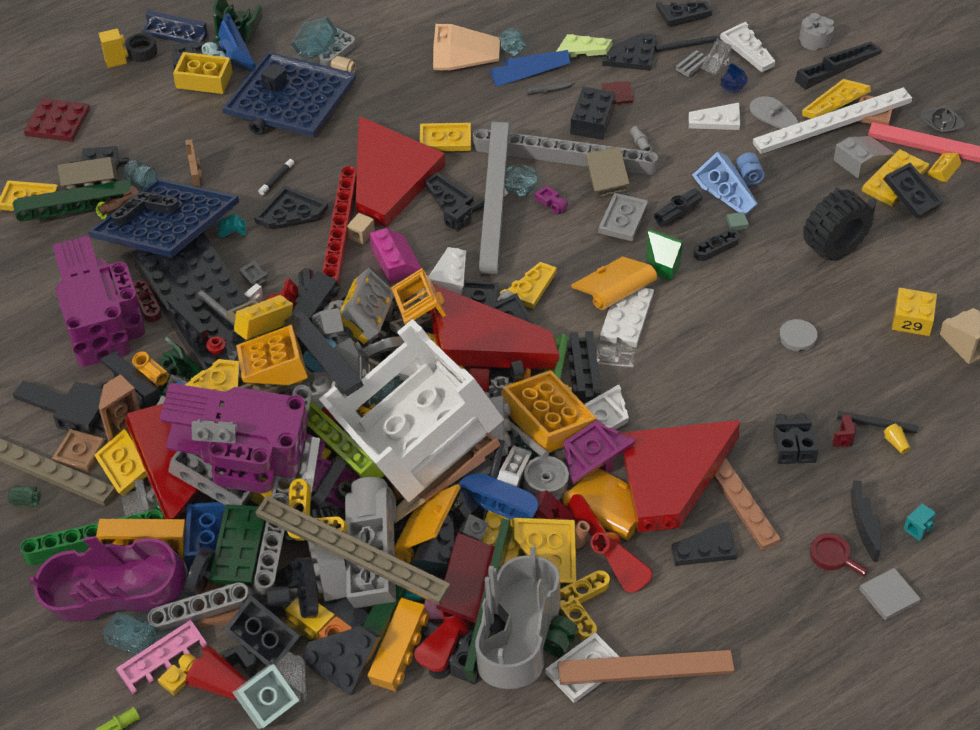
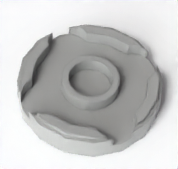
(798, 335)

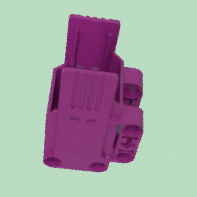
(92, 305)
(267, 436)

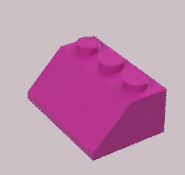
(393, 255)

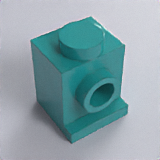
(920, 521)

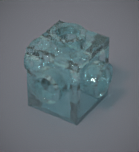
(512, 41)

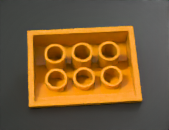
(272, 358)
(546, 409)

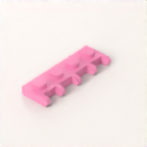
(159, 654)

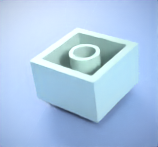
(265, 696)

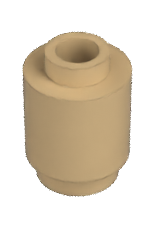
(343, 64)

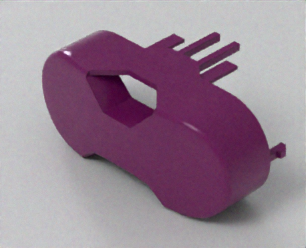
(109, 579)

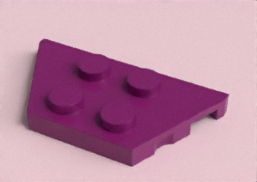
(593, 448)

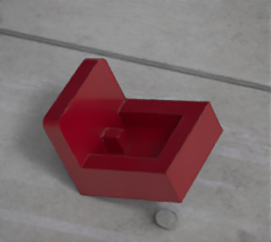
(846, 434)

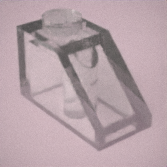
(295, 674)

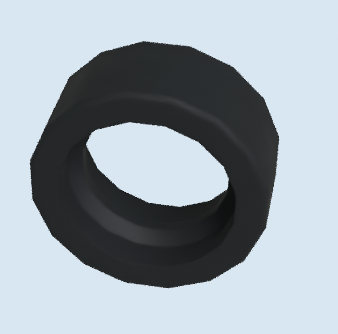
(139, 39)

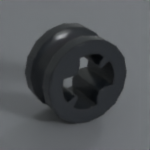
(257, 126)

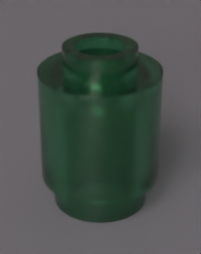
(24, 496)

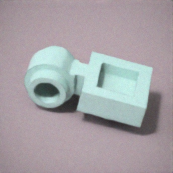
(212, 49)

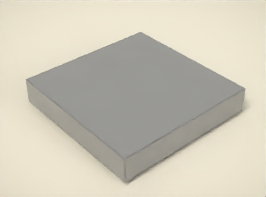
(889, 594)

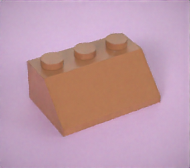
(116, 401)

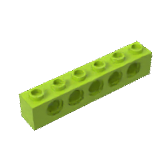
(341, 443)

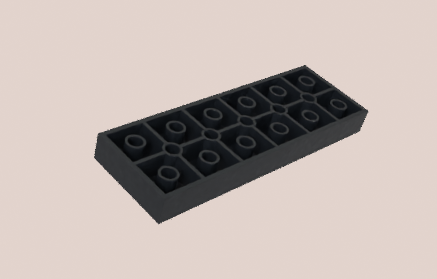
(182, 278)

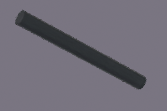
(686, 43)
(878, 422)
(494, 469)

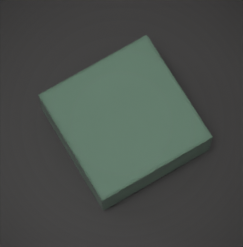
(737, 221)

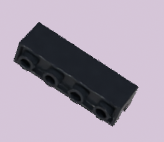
(585, 366)

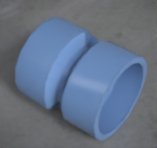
(750, 168)

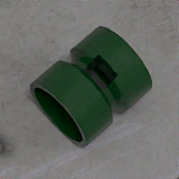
(560, 635)

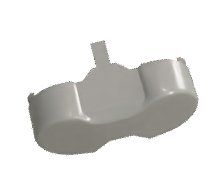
(527, 600)

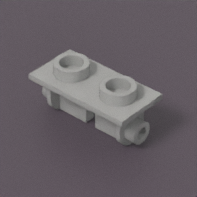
(214, 432)

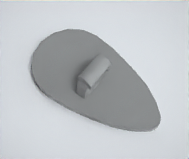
(772, 112)

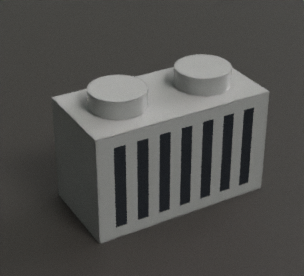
(328, 323)

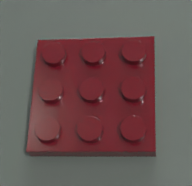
(57, 120)

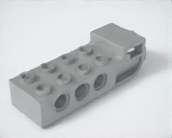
(371, 519)

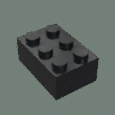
(592, 113)

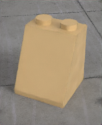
(964, 334)

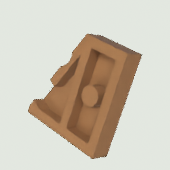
(194, 164)

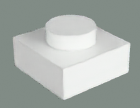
(255, 293)

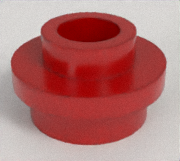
(216, 345)

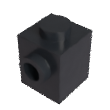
(274, 78)

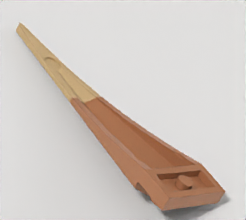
(466, 463)

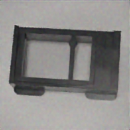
(147, 392)

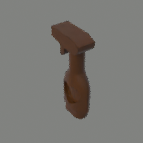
(115, 204)

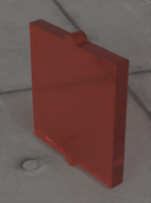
(622, 91)

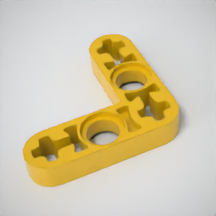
(306, 495)
(575, 600)

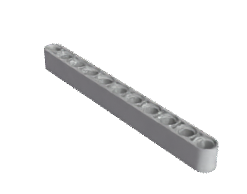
(565, 151)
(494, 198)
(271, 533)

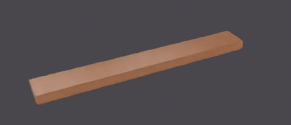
(645, 667)

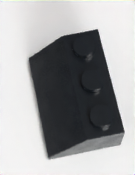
(264, 630)

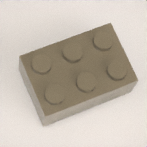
(87, 172)

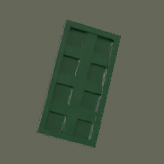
(237, 546)

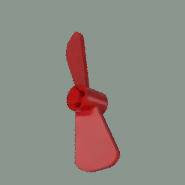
(629, 569)
(438, 647)

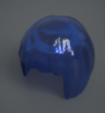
(734, 78)

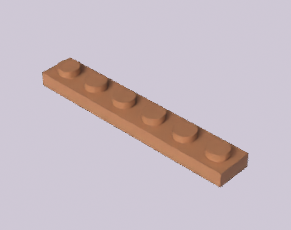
(746, 506)

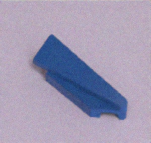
(527, 66)

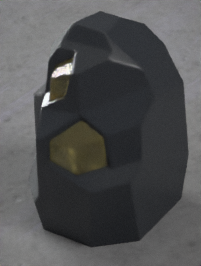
(463, 505)

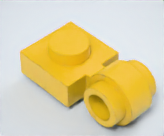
(174, 678)

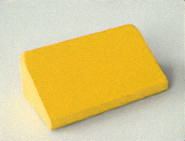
(945, 166)

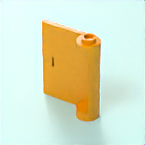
(616, 281)
(608, 500)
(425, 522)

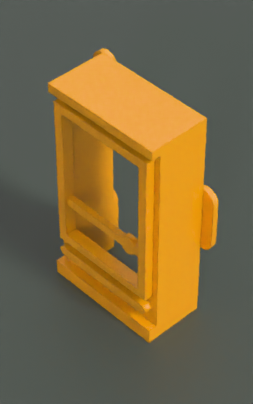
(409, 287)

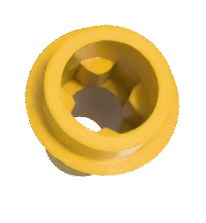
(896, 436)

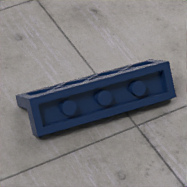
(176, 26)

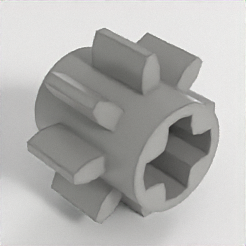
(497, 385)

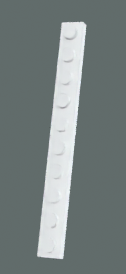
(831, 120)

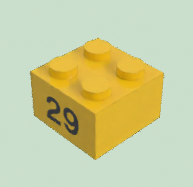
(914, 311)

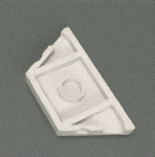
(609, 408)

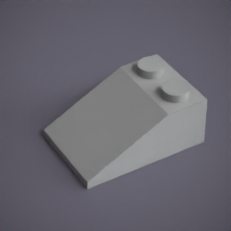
(861, 154)

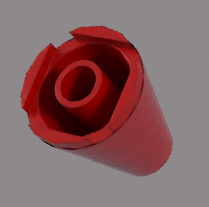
(214, 674)

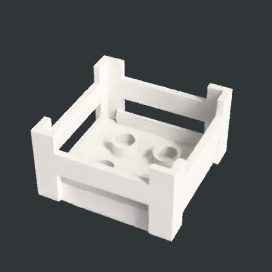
(423, 421)

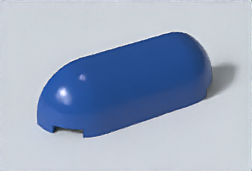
(500, 496)

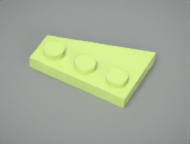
(585, 45)

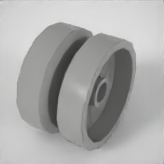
(546, 474)

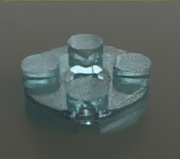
(523, 186)

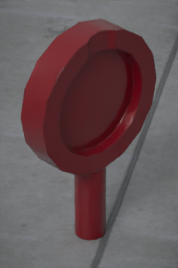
(833, 553)

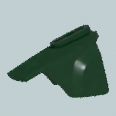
(246, 22)
(179, 364)

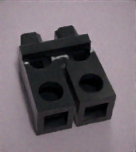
(795, 439)

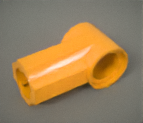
(150, 368)

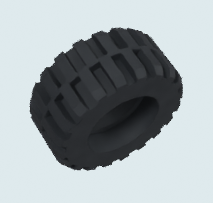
(838, 224)

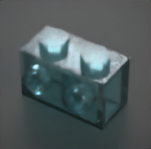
(129, 634)

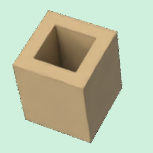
(360, 228)

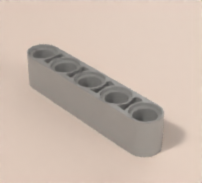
(191, 605)

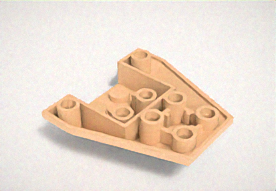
(462, 47)

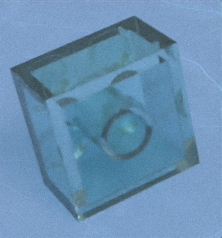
(314, 37)

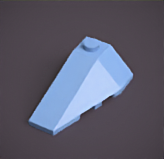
(725, 183)

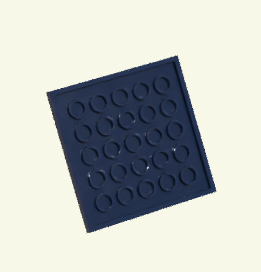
(297, 106)
(168, 232)

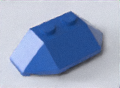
(234, 44)

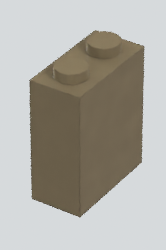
(607, 172)

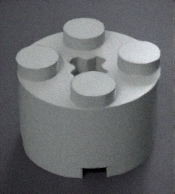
(816, 32)

